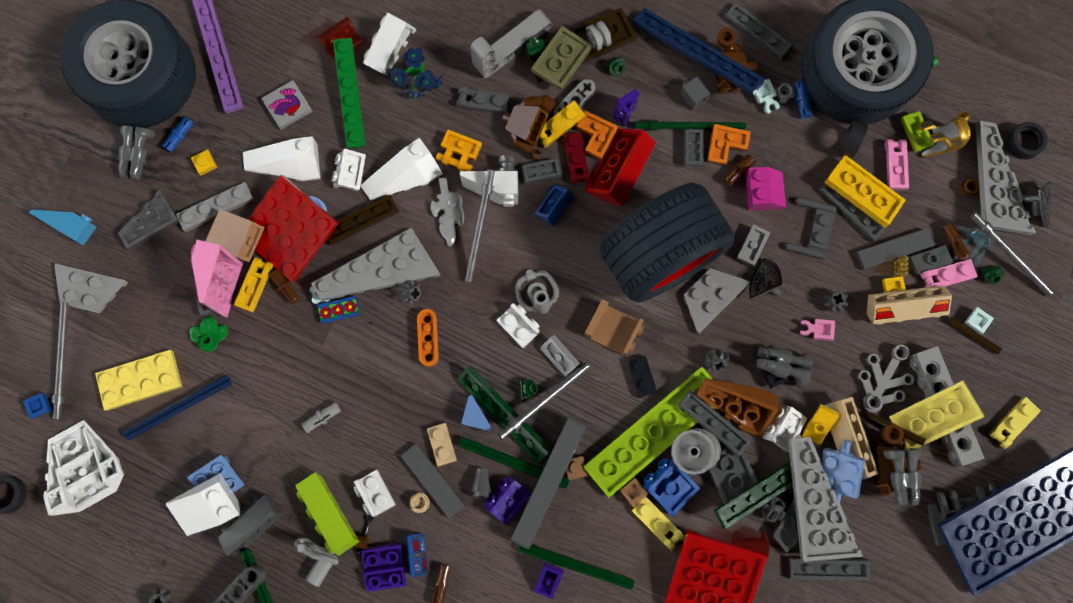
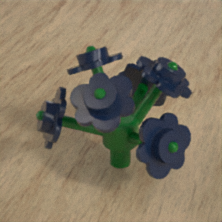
(422, 78)

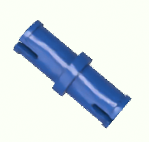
(803, 100)
(178, 134)

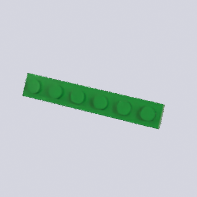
(349, 93)

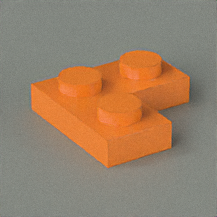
(601, 132)
(723, 139)

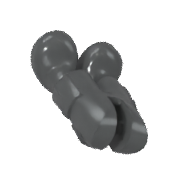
(133, 159)
(779, 364)
(908, 480)

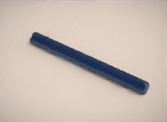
(177, 407)

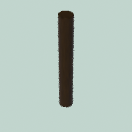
(974, 335)
(907, 434)

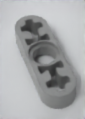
(574, 93)

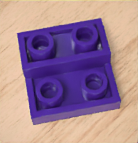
(384, 567)

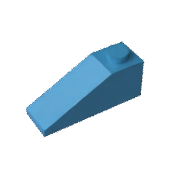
(74, 226)

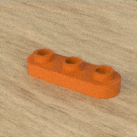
(424, 330)

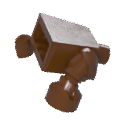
(726, 39)
(528, 121)
(893, 437)

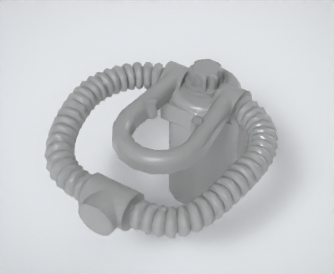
(540, 300)
(323, 562)

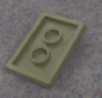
(561, 58)

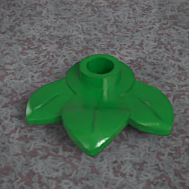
(208, 331)

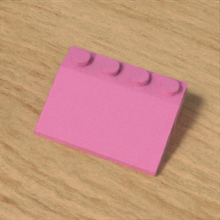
(215, 275)

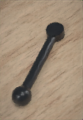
(369, 519)

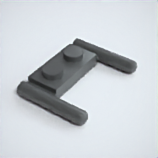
(820, 229)

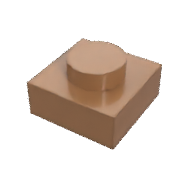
(575, 468)
(634, 492)

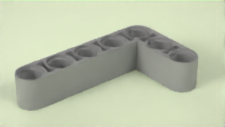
(491, 58)

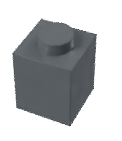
(694, 93)

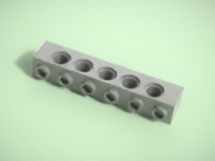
(932, 357)

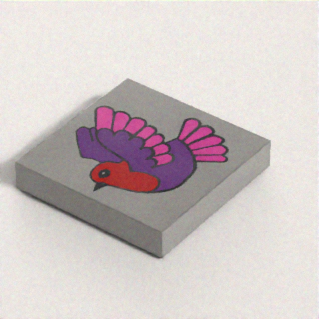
(287, 104)

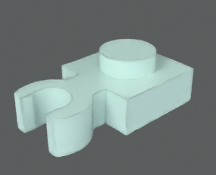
(766, 94)

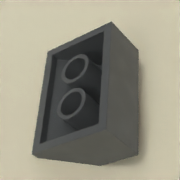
(249, 525)

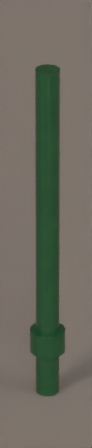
(654, 125)

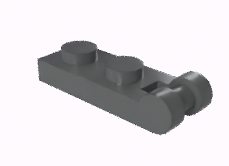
(482, 100)

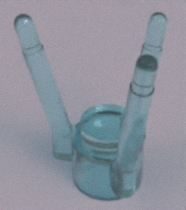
(981, 241)

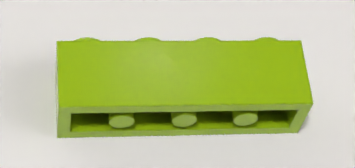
(327, 514)

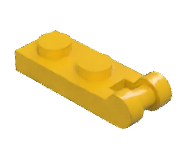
(561, 123)
(253, 285)

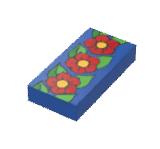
(338, 310)

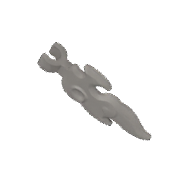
(452, 205)

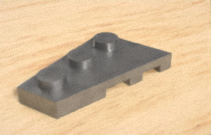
(151, 221)

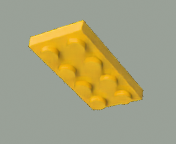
(865, 191)

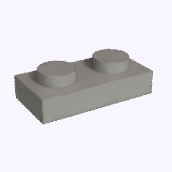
(753, 245)
(559, 355)

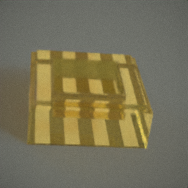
(901, 266)

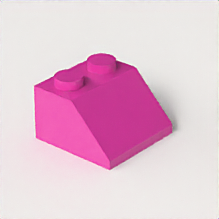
(765, 189)

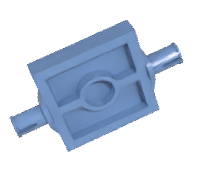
(843, 470)

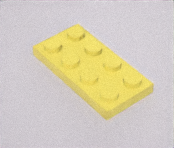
(138, 380)
(939, 414)

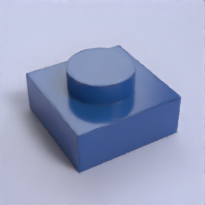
(37, 406)

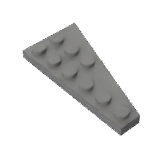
(998, 186)
(380, 268)
(819, 516)

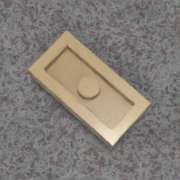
(441, 444)

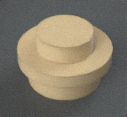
(419, 502)

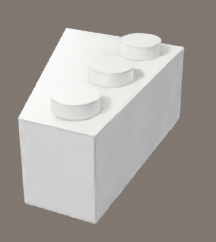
(387, 43)

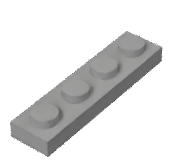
(208, 209)

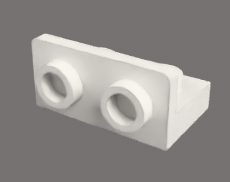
(349, 170)
(518, 325)
(784, 426)
(374, 493)

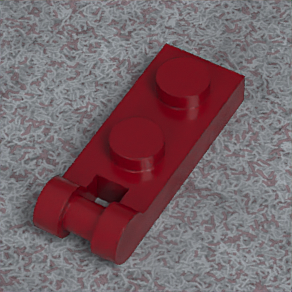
(576, 157)

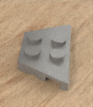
(86, 289)
(711, 296)

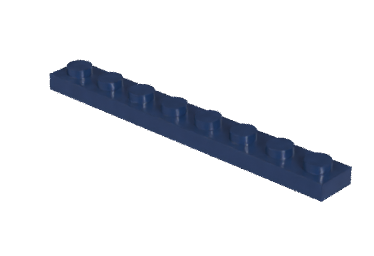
(699, 51)

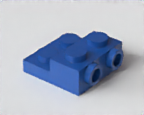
(670, 486)

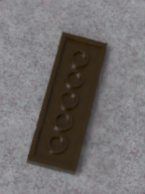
(619, 29)

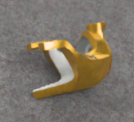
(950, 136)

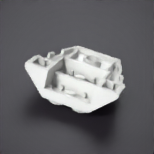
(79, 470)

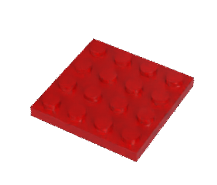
(293, 228)
(715, 571)

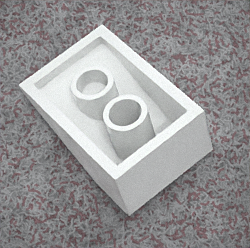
(504, 183)
(205, 506)

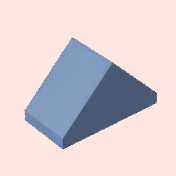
(474, 417)

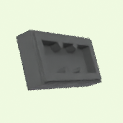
(693, 148)
(541, 171)
(930, 260)

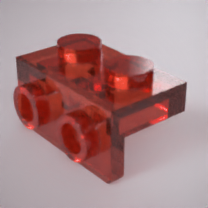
(340, 30)

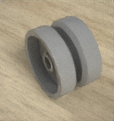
(707, 447)

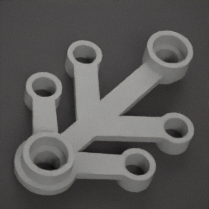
(883, 380)

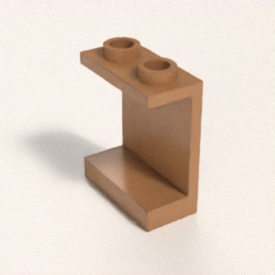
(235, 234)
(614, 329)

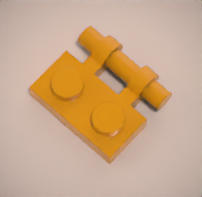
(460, 145)

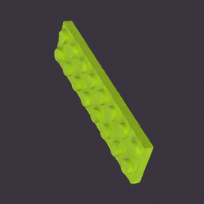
(644, 439)

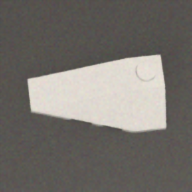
(291, 158)
(406, 170)

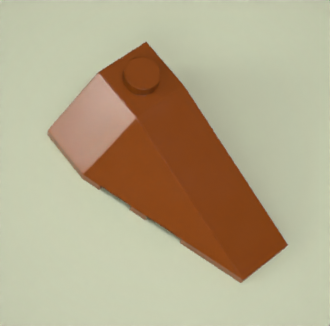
(746, 405)

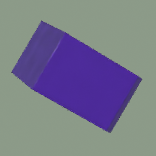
(548, 580)

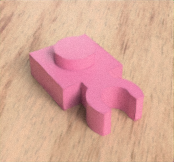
(821, 329)

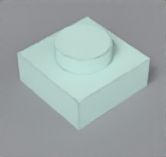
(979, 320)

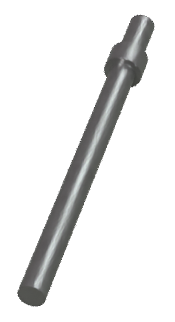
(487, 189)
(986, 228)
(58, 398)
(516, 423)

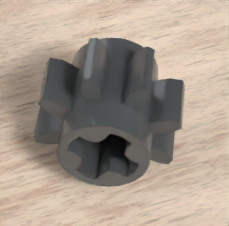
(409, 292)
(841, 300)
(717, 359)
(774, 510)
(163, 595)

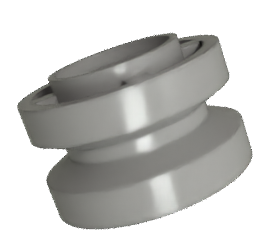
(599, 35)

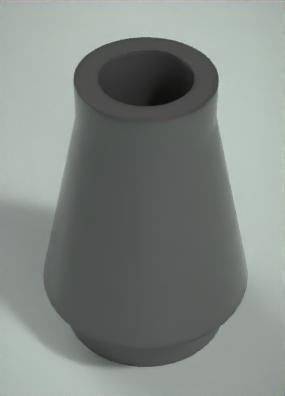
(481, 484)

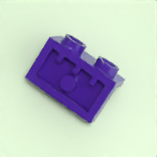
(625, 107)
(507, 500)

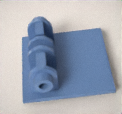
(215, 467)

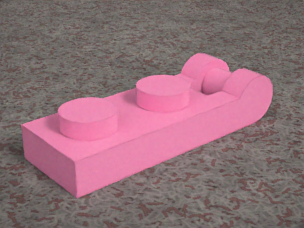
(897, 164)
(950, 274)

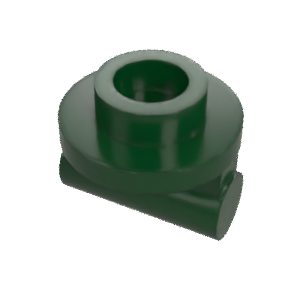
(535, 46)
(616, 66)
(991, 274)
(528, 389)

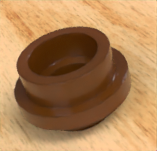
(974, 184)

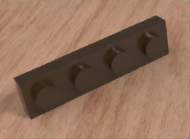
(363, 219)

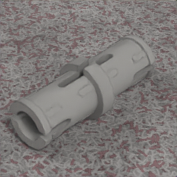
(321, 417)

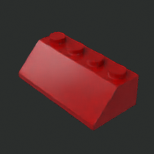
(621, 166)

